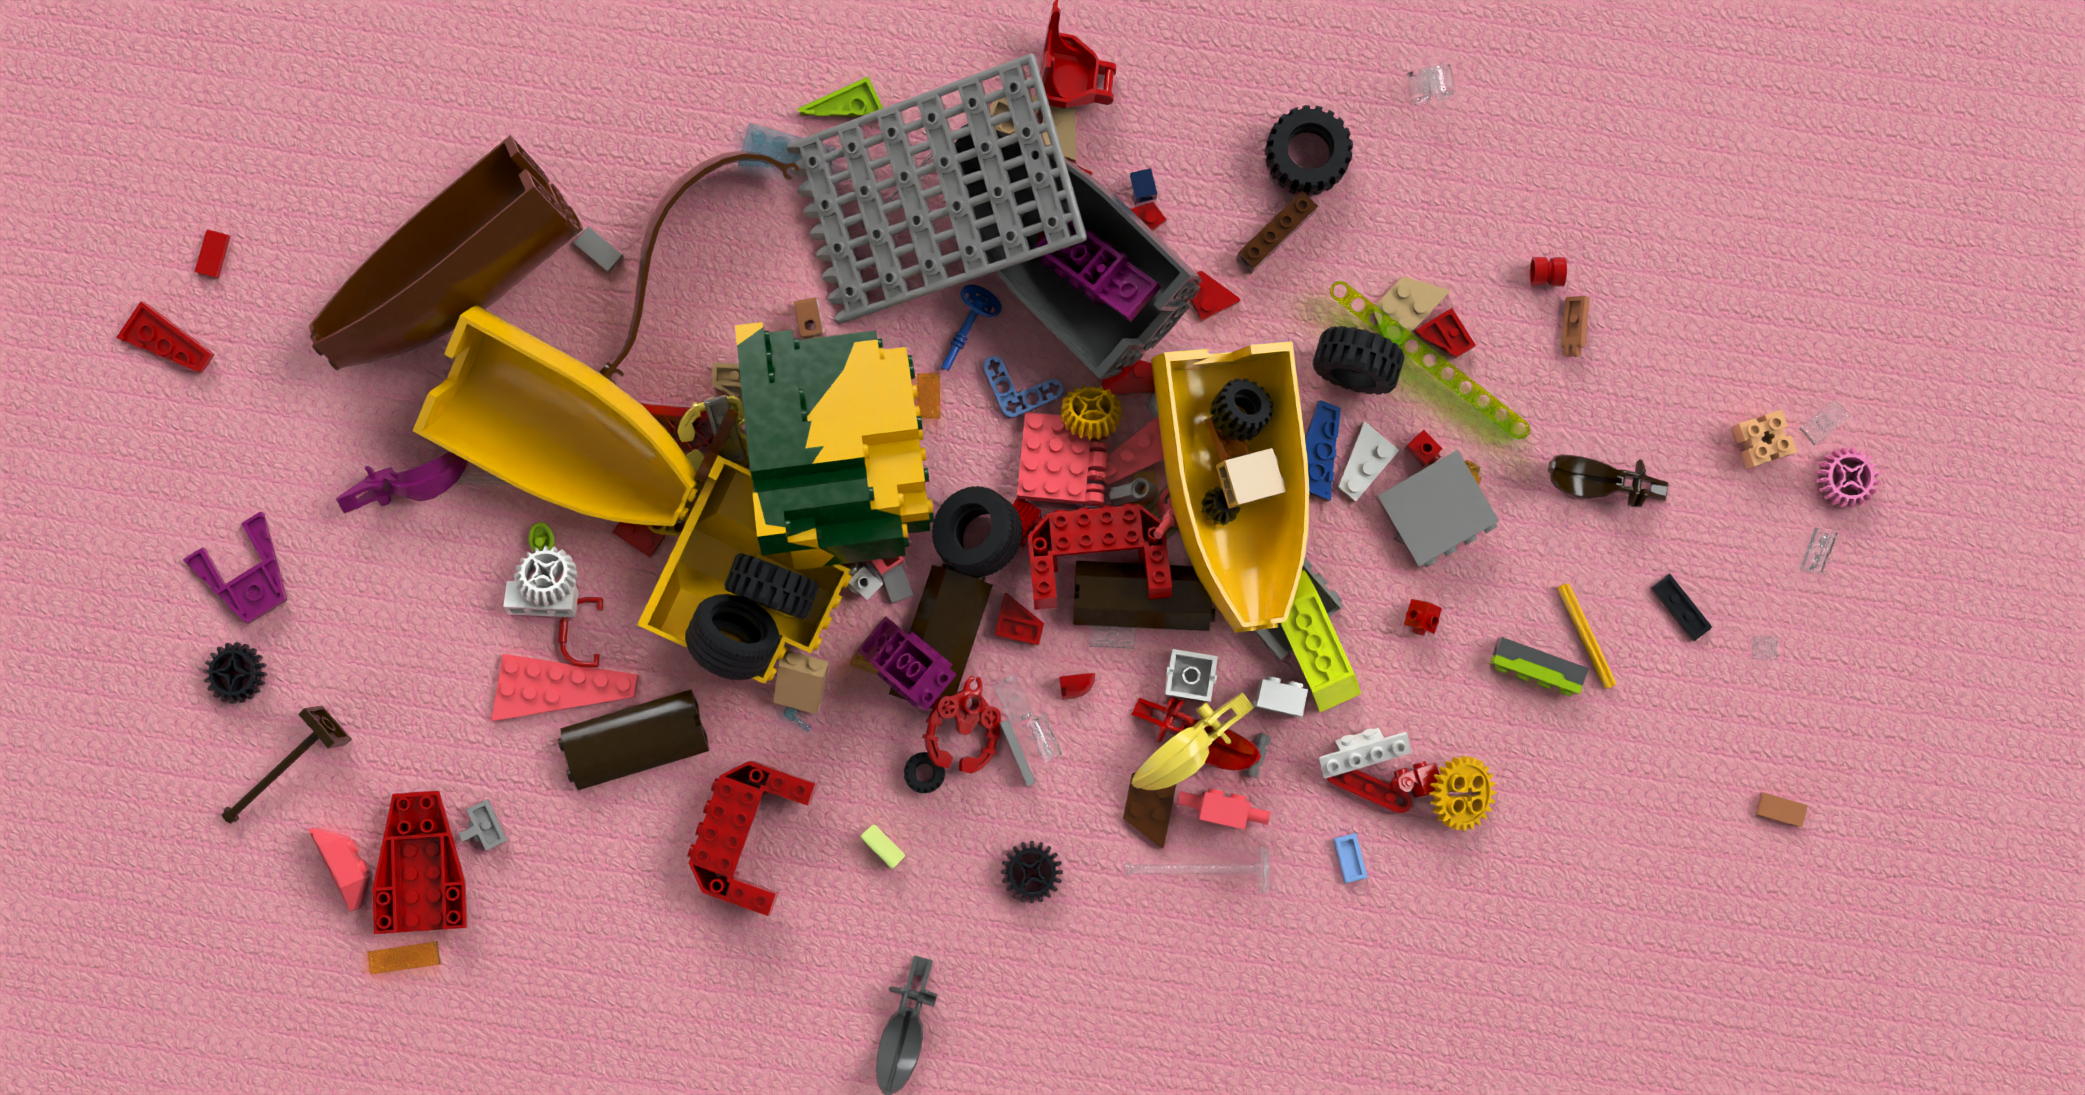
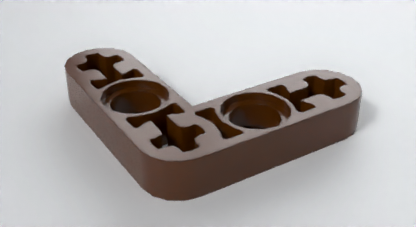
(716, 445)

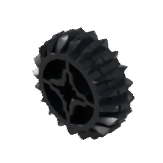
(234, 682)
(1047, 883)

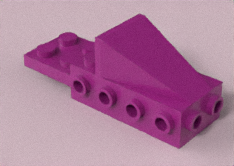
(1102, 274)
(907, 663)

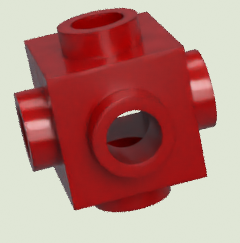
(1422, 617)

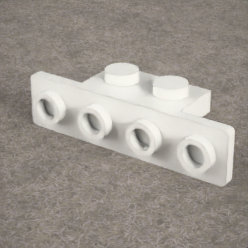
(1363, 750)

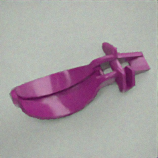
(416, 483)

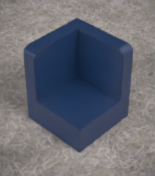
(1143, 186)

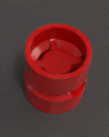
(1548, 271)

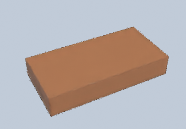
(1781, 809)

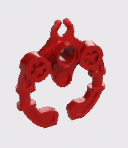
(966, 719)

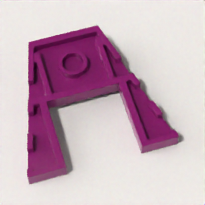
(256, 589)

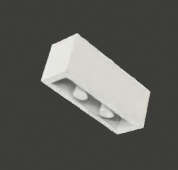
(518, 605)

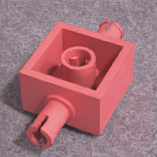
(1223, 810)

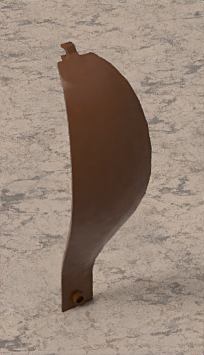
(655, 223)

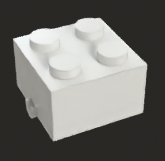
(1191, 675)
(1280, 697)

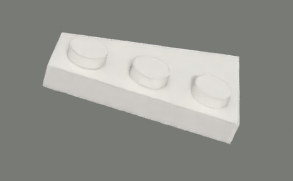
(1366, 461)

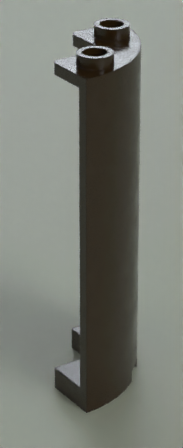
(633, 740)

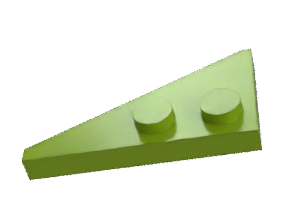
(850, 101)

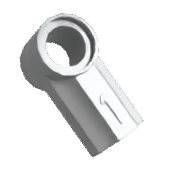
(1133, 492)

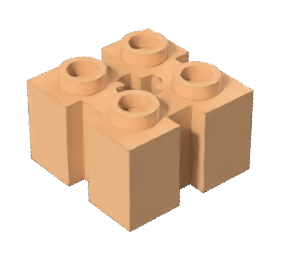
(1761, 452)

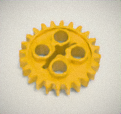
(1462, 776)

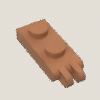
(1575, 325)

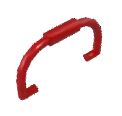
(563, 633)

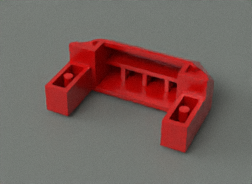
(1095, 532)
(727, 828)

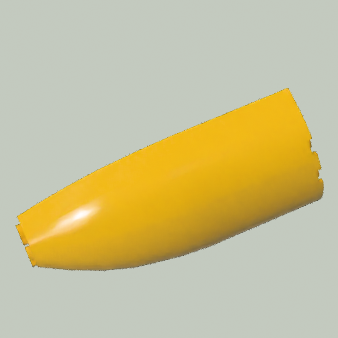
(554, 427)
(1258, 558)

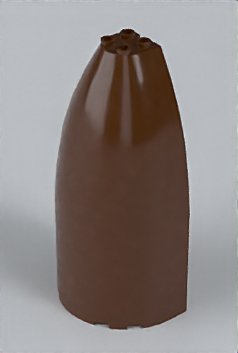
(446, 259)

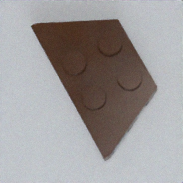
(1149, 811)

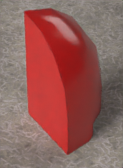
(1076, 685)

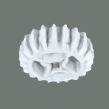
(551, 564)

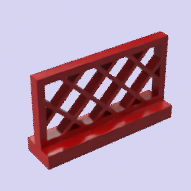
(676, 413)

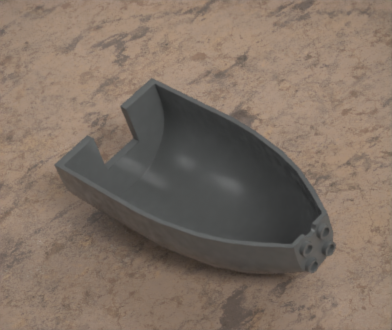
(1092, 332)

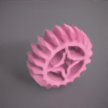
(1862, 489)

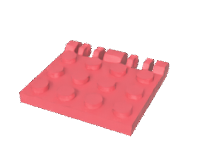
(1059, 464)

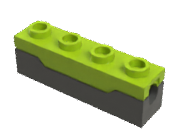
(1539, 666)

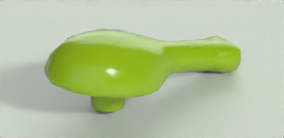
(540, 536)

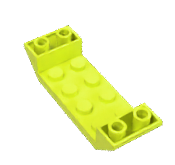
(1319, 648)

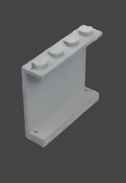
(1439, 509)

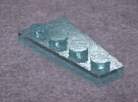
(772, 144)

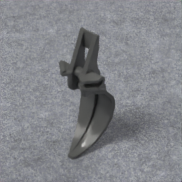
(903, 1033)

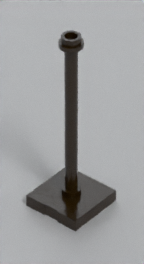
(323, 728)

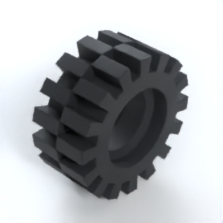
(912, 780)

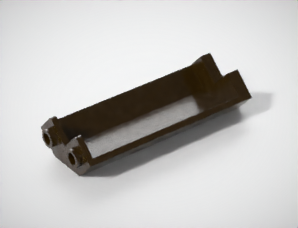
(1119, 598)
(950, 618)

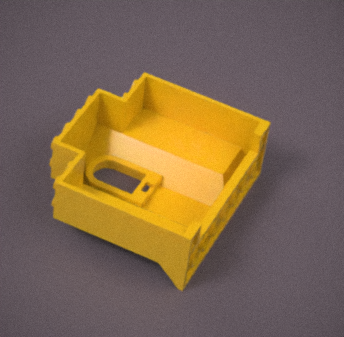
(698, 567)

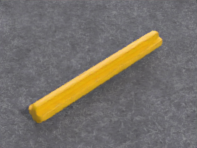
(1586, 636)

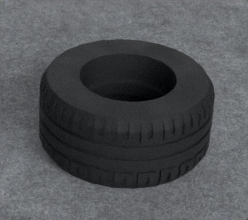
(958, 513)

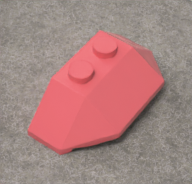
(344, 864)

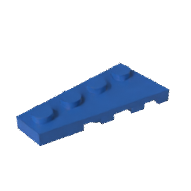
(1320, 448)

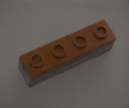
(1277, 231)

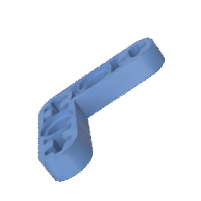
(1012, 395)

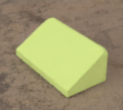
(882, 846)

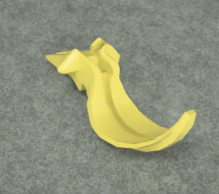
(1189, 748)

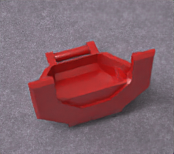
(1072, 69)

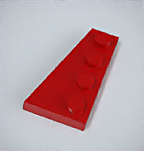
(159, 335)

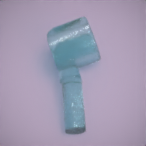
(791, 713)

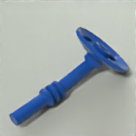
(977, 307)

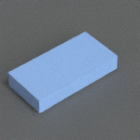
(1350, 858)

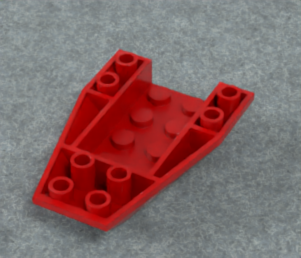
(418, 869)

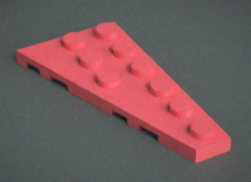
(544, 686)

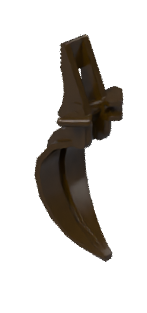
(1595, 479)

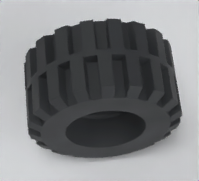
(1251, 400)

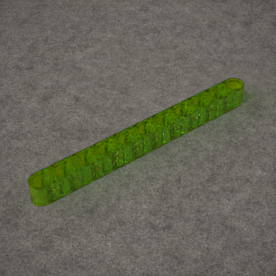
(1439, 364)

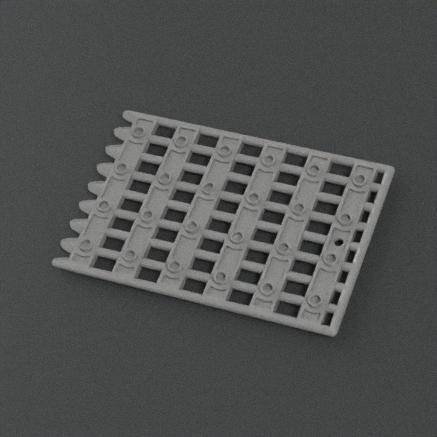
(952, 184)

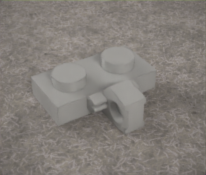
(484, 826)

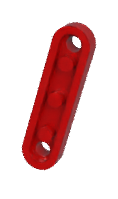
(1372, 790)

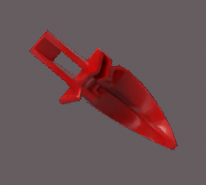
(1234, 756)

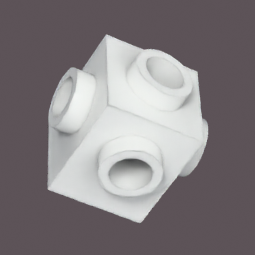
(865, 586)

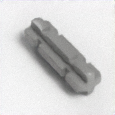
(1262, 740)

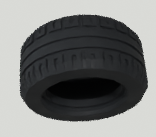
(722, 654)

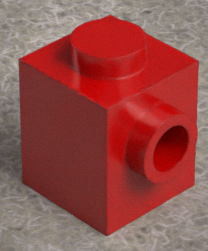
(1424, 448)

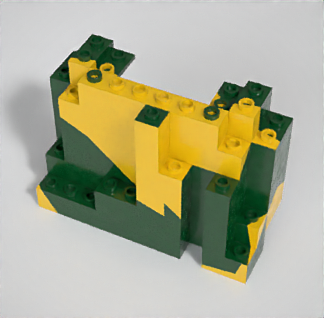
(832, 446)

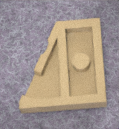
(727, 379)

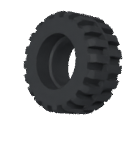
(1318, 123)
(1358, 360)
(771, 586)

